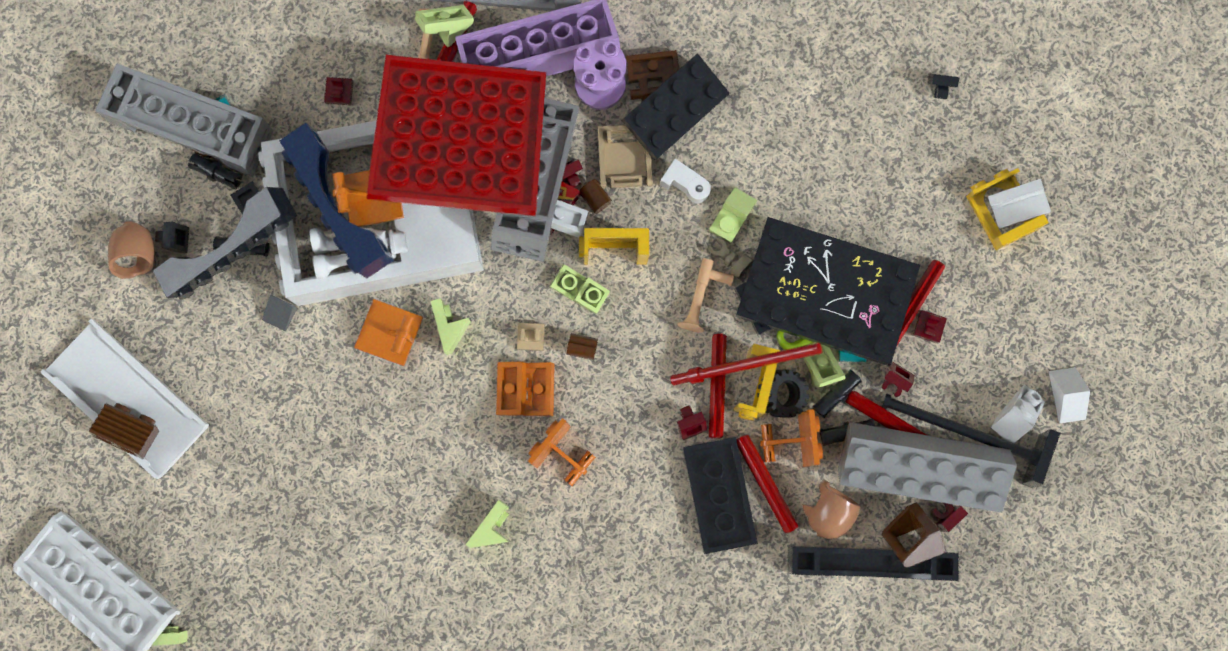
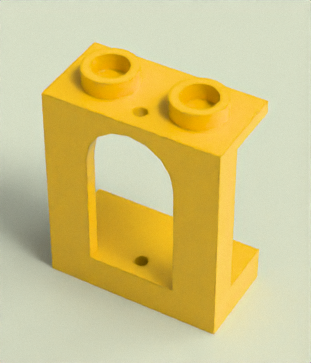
(1005, 181)
(616, 238)
(759, 404)

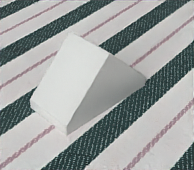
(1069, 394)

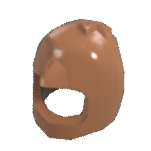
(131, 240)
(833, 512)

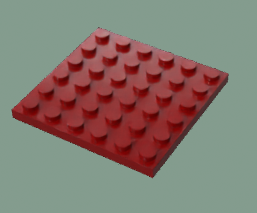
(458, 136)

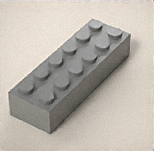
(926, 467)

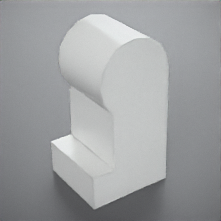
(687, 181)

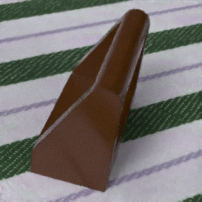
(916, 519)

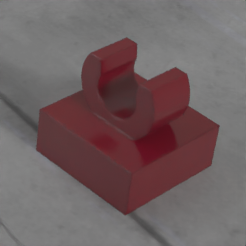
(338, 91)
(570, 172)
(929, 326)
(898, 376)
(691, 423)
(950, 518)

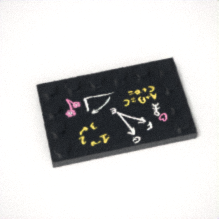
(828, 291)

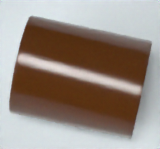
(595, 196)
(582, 346)

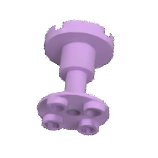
(600, 74)

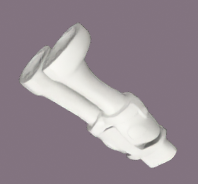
(322, 244)

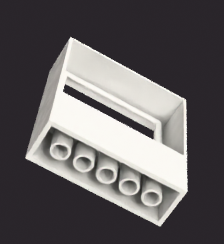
(438, 239)

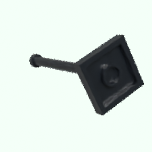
(1038, 457)

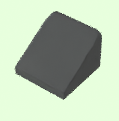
(279, 313)

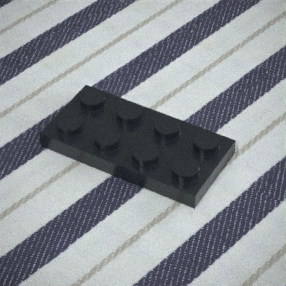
(675, 106)
(719, 495)

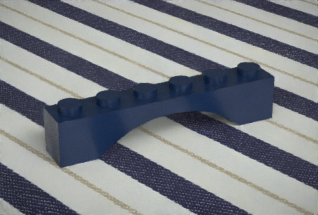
(310, 158)

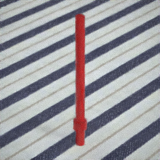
(698, 374)

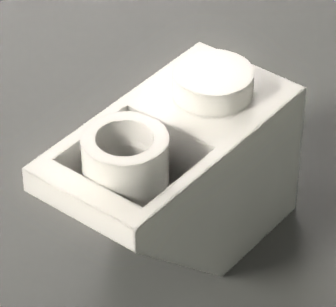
(1019, 415)

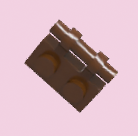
(650, 67)

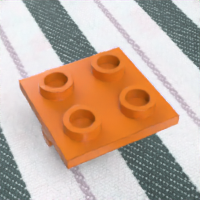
(352, 198)
(388, 332)
(808, 428)
(541, 450)

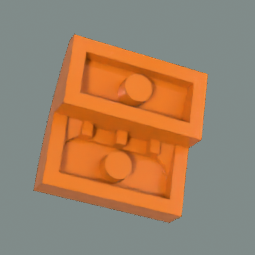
(513, 389)

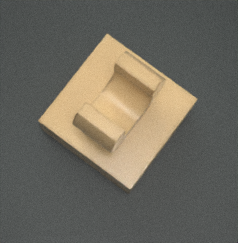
(530, 336)

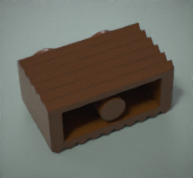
(124, 430)

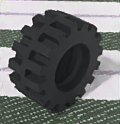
(796, 398)

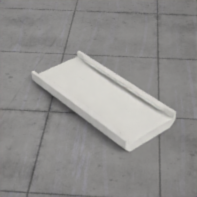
(102, 371)
(94, 587)

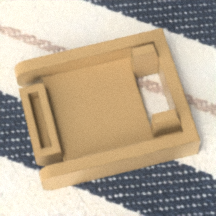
(623, 161)

